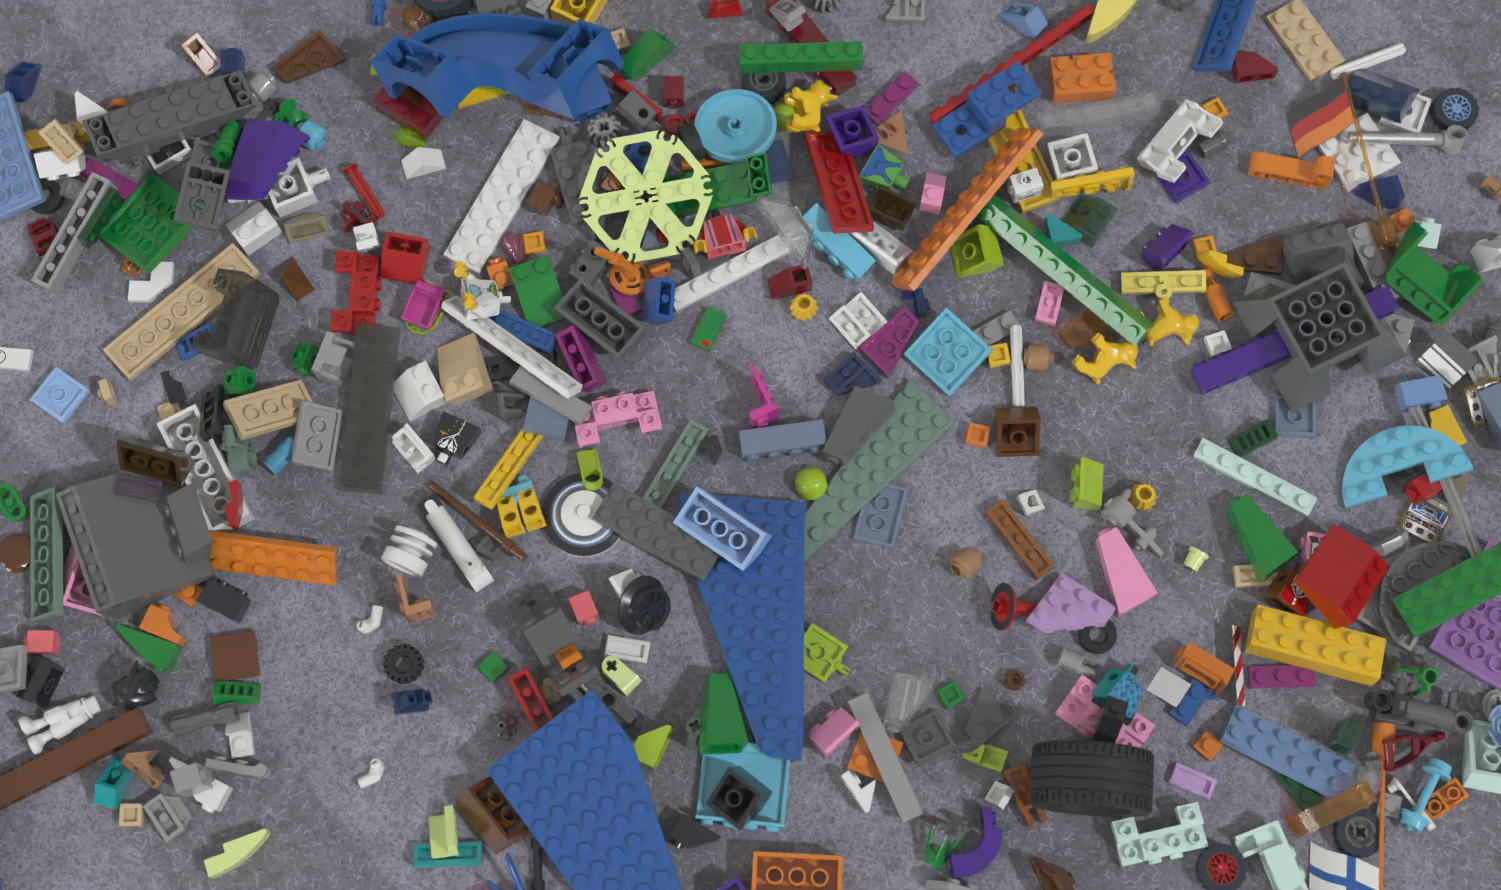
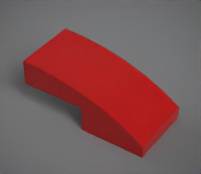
(235, 509)

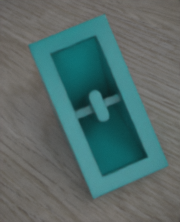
(1060, 232)

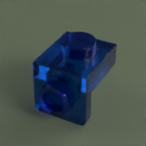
(921, 304)

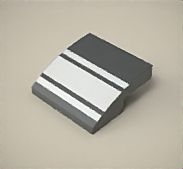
(1448, 359)

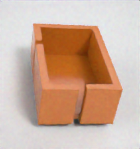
(1081, 78)

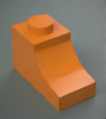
(160, 623)

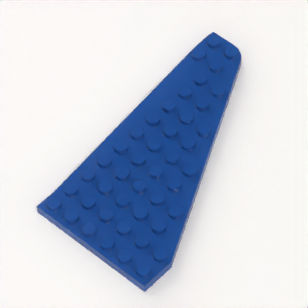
(762, 623)

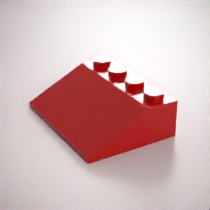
(1341, 576)

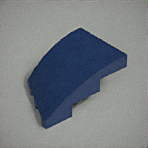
(778, 163)

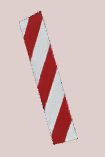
(1238, 665)

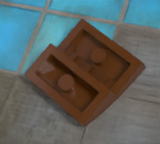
(235, 655)

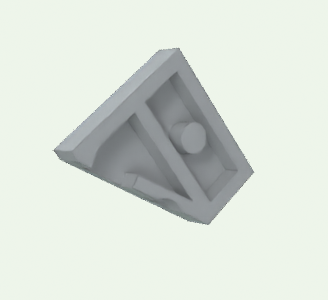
(950, 884)

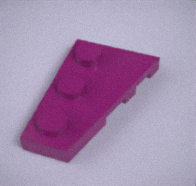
(890, 341)

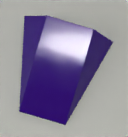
(261, 156)

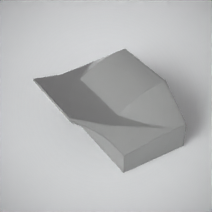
(1392, 546)
(168, 815)

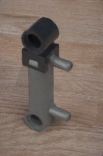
(1402, 706)

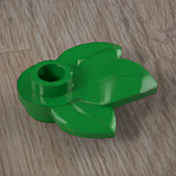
(289, 113)

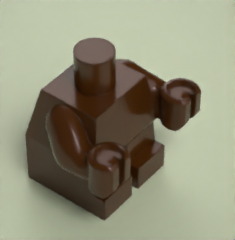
(545, 197)

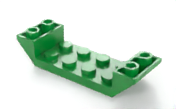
(731, 185)

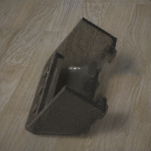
(241, 321)

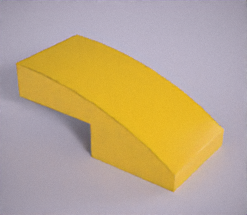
(1217, 263)

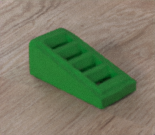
(223, 692)

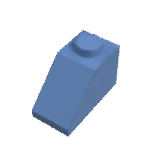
(1025, 18)

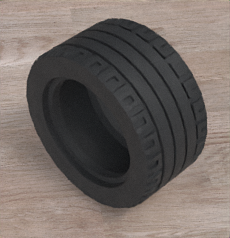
(1092, 778)

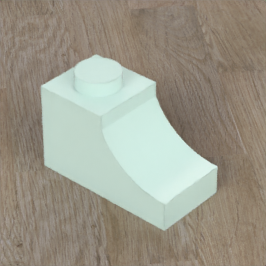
(1433, 230)

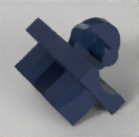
(411, 701)

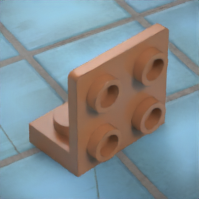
(420, 610)

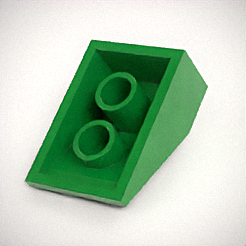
(537, 291)

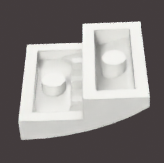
(858, 320)

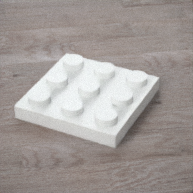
(1349, 158)

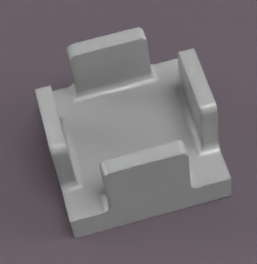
(331, 359)

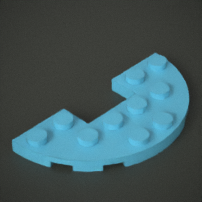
(1395, 451)

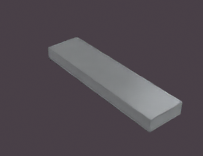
(533, 386)

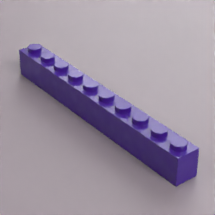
(1271, 349)

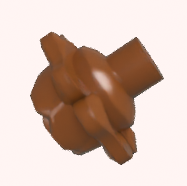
(131, 268)

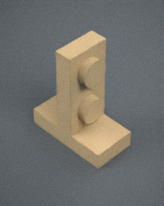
(62, 140)

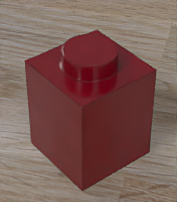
(673, 91)

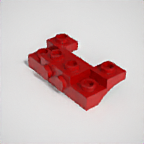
(363, 291)

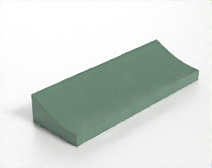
(46, 556)

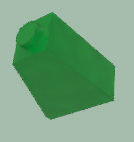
(646, 54)

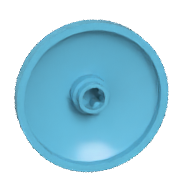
(736, 125)

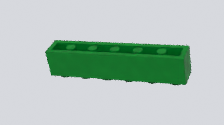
(801, 57)

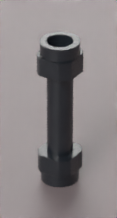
(538, 883)

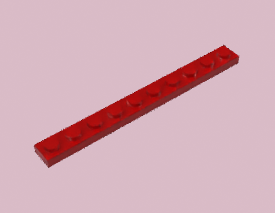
(1032, 50)

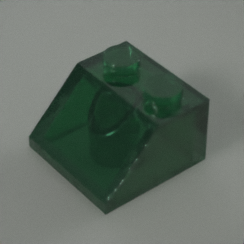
(1090, 217)

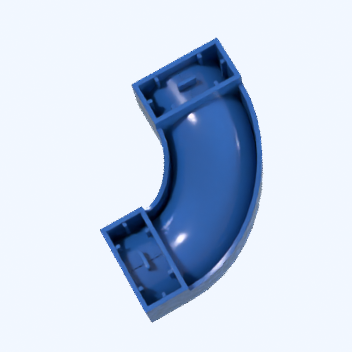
(510, 52)

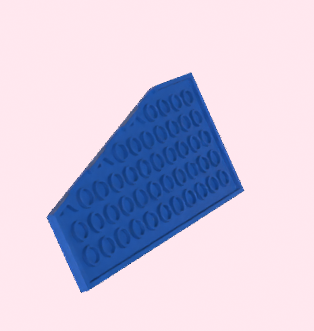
(588, 801)

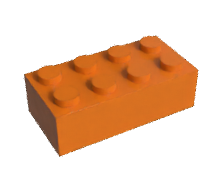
(796, 871)

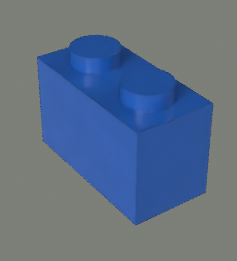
(658, 300)

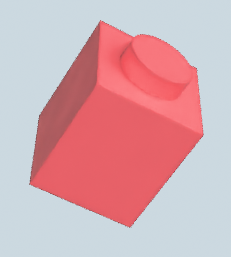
(584, 608)
(42, 642)

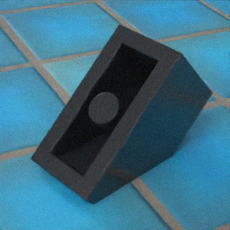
(1110, 720)
(691, 834)

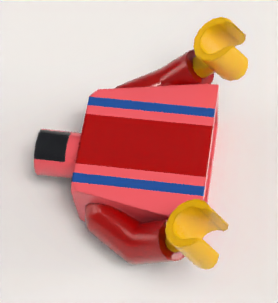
(723, 235)

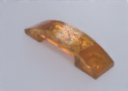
(1331, 809)

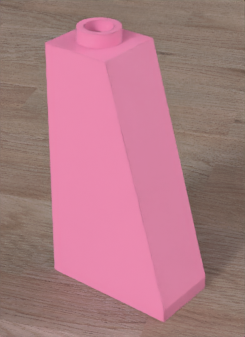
(1123, 573)

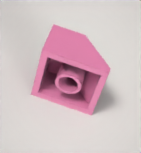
(833, 731)

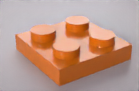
(863, 762)

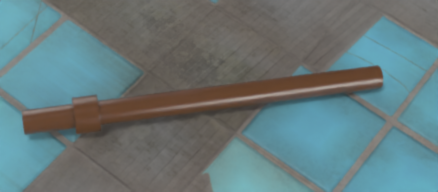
(507, 544)

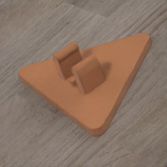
(892, 133)

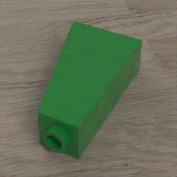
(1260, 538)
(721, 718)

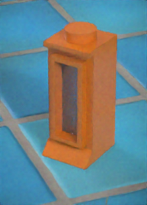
(1203, 667)

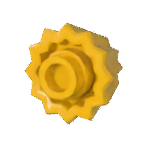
(803, 307)
(1143, 496)

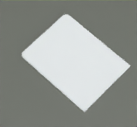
(1168, 687)

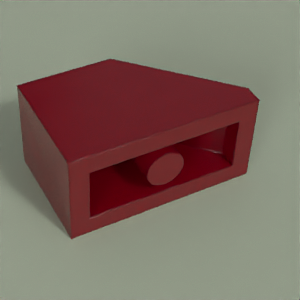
(1252, 67)

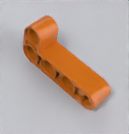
(1292, 170)

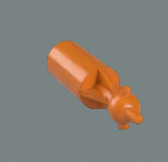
(1217, 298)

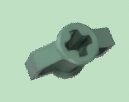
(693, 729)

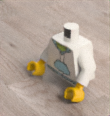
(479, 296)

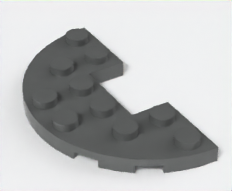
(1409, 571)

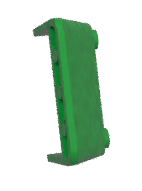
(1427, 282)

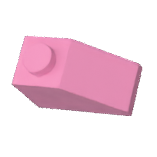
(932, 193)

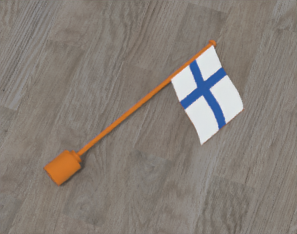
(1343, 872)

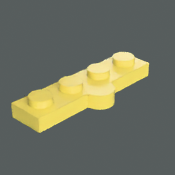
(1163, 283)

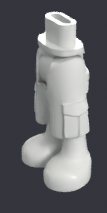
(62, 721)

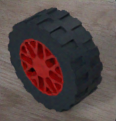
(1220, 868)

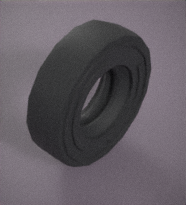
(56, 201)
(1098, 648)

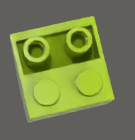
(1087, 484)

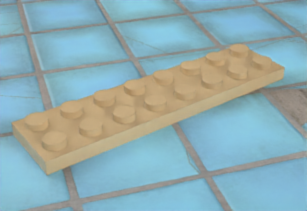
(175, 316)

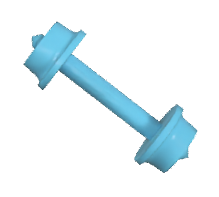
(1438, 771)

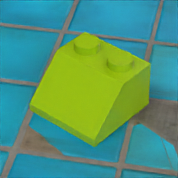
(976, 252)
(652, 746)

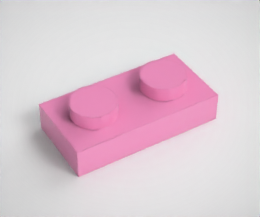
(1049, 303)

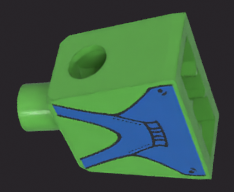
(883, 170)

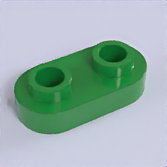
(12, 503)

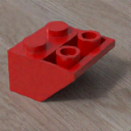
(404, 258)

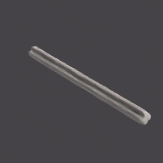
(1452, 496)

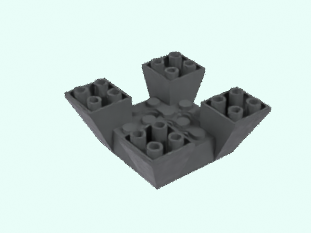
(1360, 333)

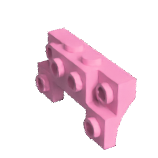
(619, 411)
(1082, 714)

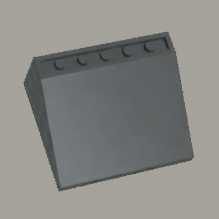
(126, 546)

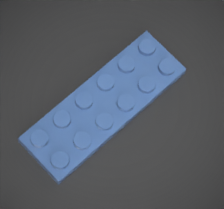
(1287, 752)

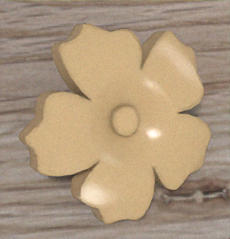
(549, 691)

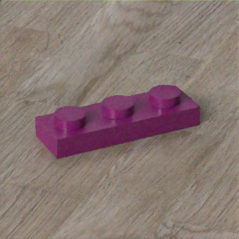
(891, 98)
(1280, 677)

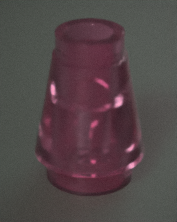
(514, 247)

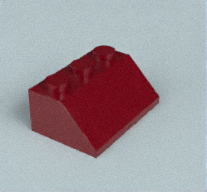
(409, 110)

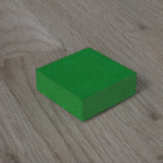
(493, 667)
(950, 694)

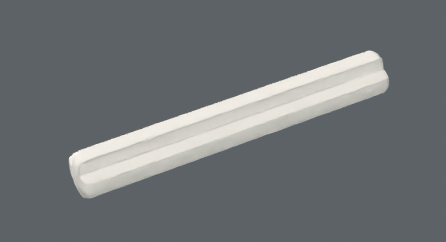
(1368, 60)
(1017, 366)

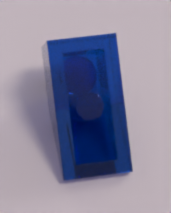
(22, 80)
(1388, 190)

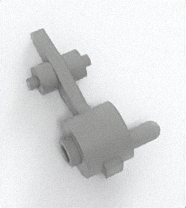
(1119, 513)

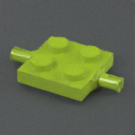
(823, 654)

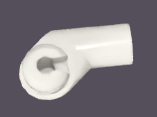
(374, 775)

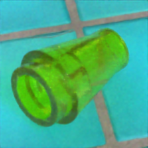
(409, 138)

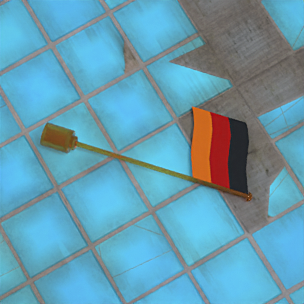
(1326, 117)

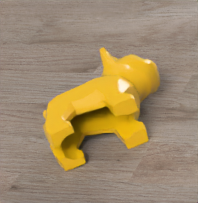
(808, 106)
(1170, 323)
(1106, 357)

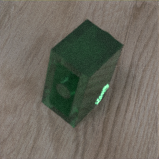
(1345, 736)

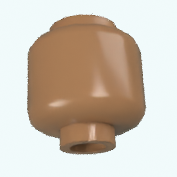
(1037, 357)
(966, 562)

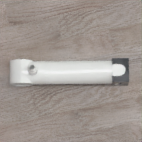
(455, 542)

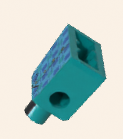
(1122, 686)

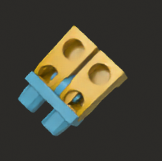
(524, 499)

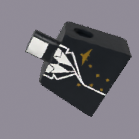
(454, 437)

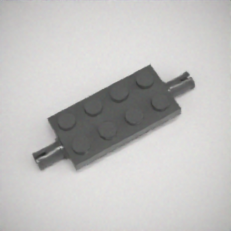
(572, 166)

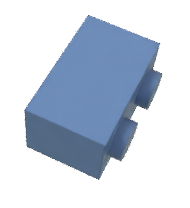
(1421, 392)

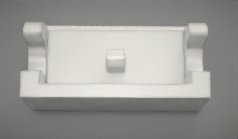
(413, 448)

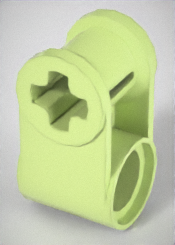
(623, 678)

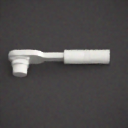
(1395, 785)

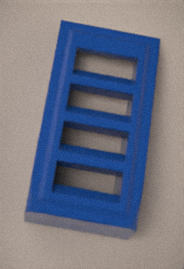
(186, 339)

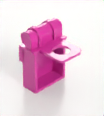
(423, 305)

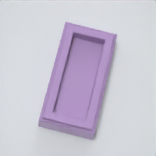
(1192, 781)

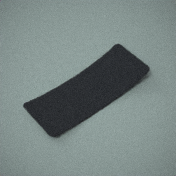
(173, 388)

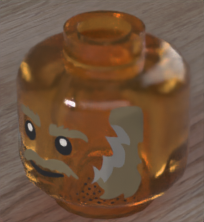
(415, 18)

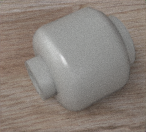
(262, 86)

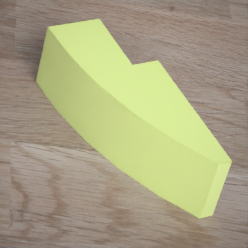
(235, 853)

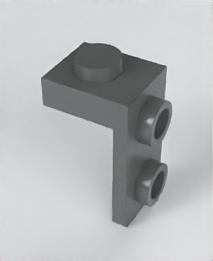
(701, 264)

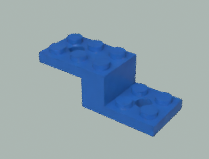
(986, 109)

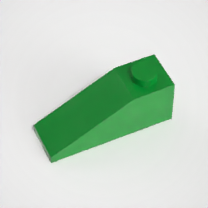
(154, 650)

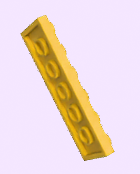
(1031, 160)

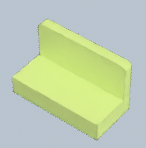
(443, 834)

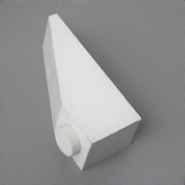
(211, 799)

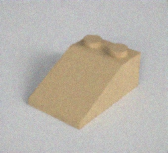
(463, 370)

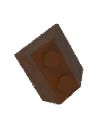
(1017, 431)

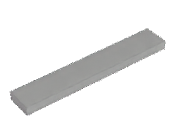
(885, 758)

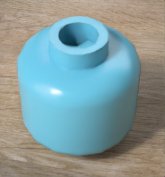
(316, 132)

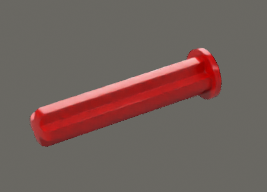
(364, 190)

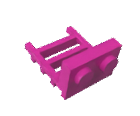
(768, 412)

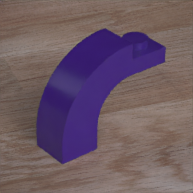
(972, 863)

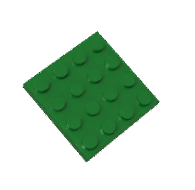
(145, 224)

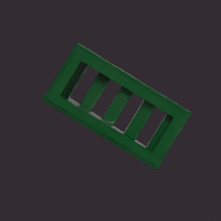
(1268, 427)

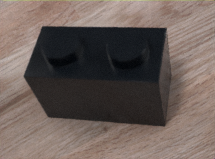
(225, 600)

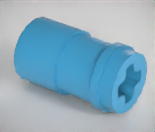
(280, 457)

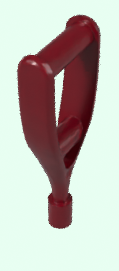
(1418, 744)

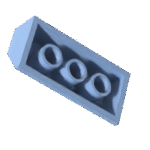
(722, 528)

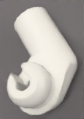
(371, 623)

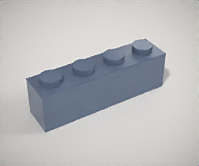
(782, 439)

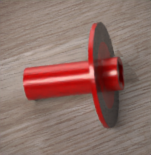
(1005, 607)

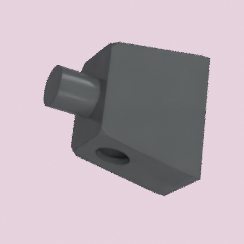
(633, 108)

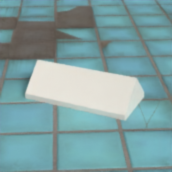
(883, 247)

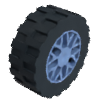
(1454, 108)

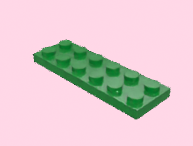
(1451, 592)

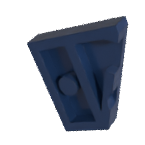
(851, 373)

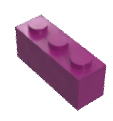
(581, 358)

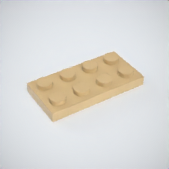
(1304, 39)
(266, 409)

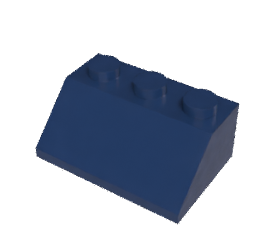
(1381, 95)

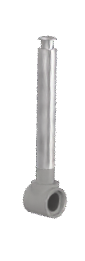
(1449, 140)

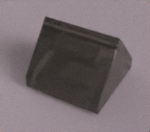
(711, 448)

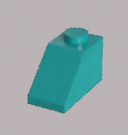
(112, 784)

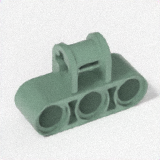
(240, 452)

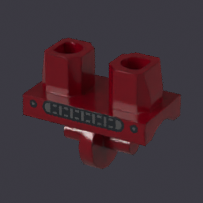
(353, 216)

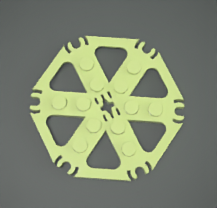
(633, 181)

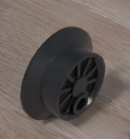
(643, 605)

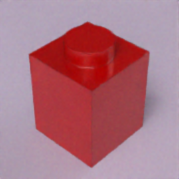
(1421, 489)

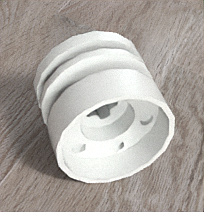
(409, 551)

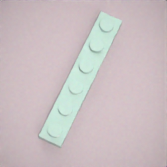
(1255, 477)

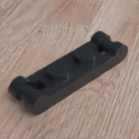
(509, 367)
(211, 413)

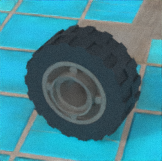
(771, 90)

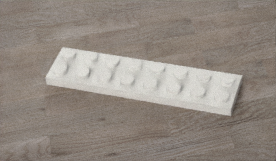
(501, 196)

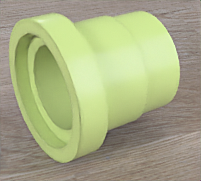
(1195, 558)

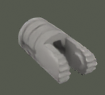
(1076, 662)

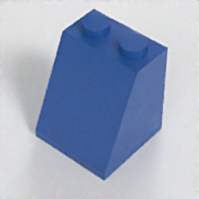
(592, 94)

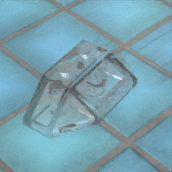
(789, 226)

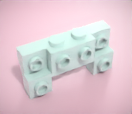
(1154, 845)
(1275, 855)

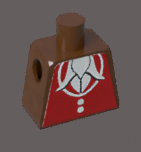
(1286, 594)

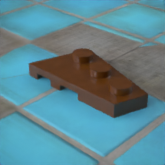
(308, 58)

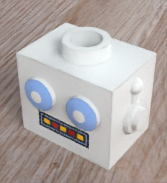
(1025, 185)

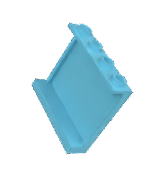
(767, 770)

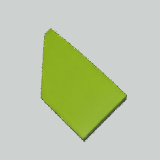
(988, 757)

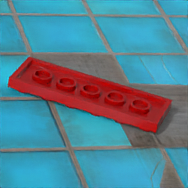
(838, 184)

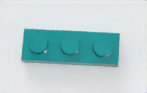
(469, 855)

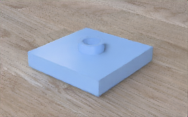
(60, 395)

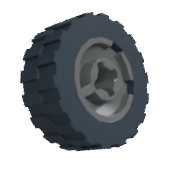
(1345, 831)

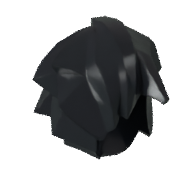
(135, 689)

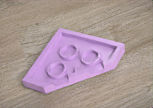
(1070, 608)

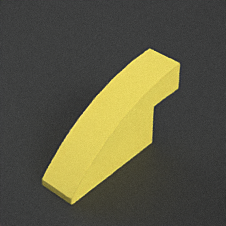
(1107, 16)

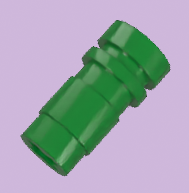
(226, 145)

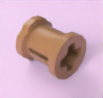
(1492, 185)

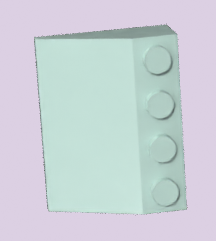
(1481, 760)

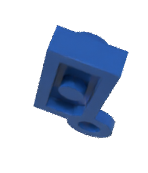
(1191, 702)

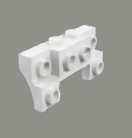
(1175, 137)

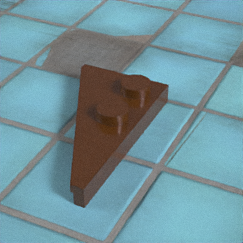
(1260, 257)

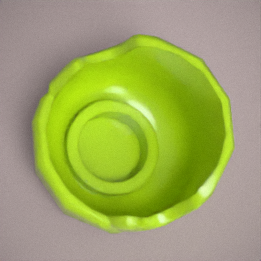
(783, 113)
(811, 483)

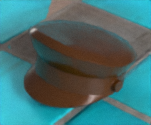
(15, 553)

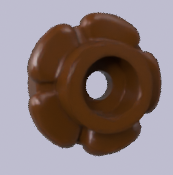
(1018, 675)

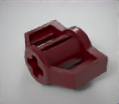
(42, 236)

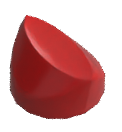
(724, 8)

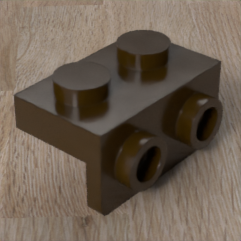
(892, 208)

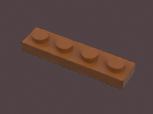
(1019, 539)

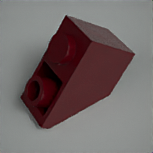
(790, 282)

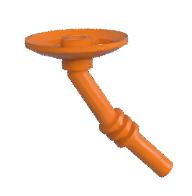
(627, 271)

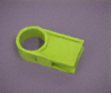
(590, 465)

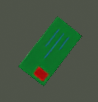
(708, 329)

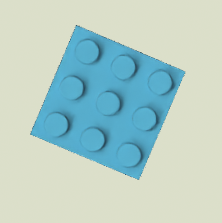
(948, 352)

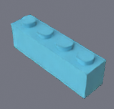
(839, 247)

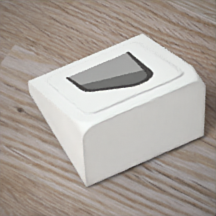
(1030, 502)

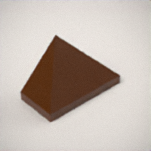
(295, 278)

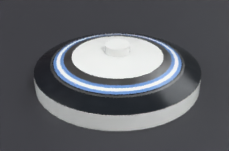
(570, 514)

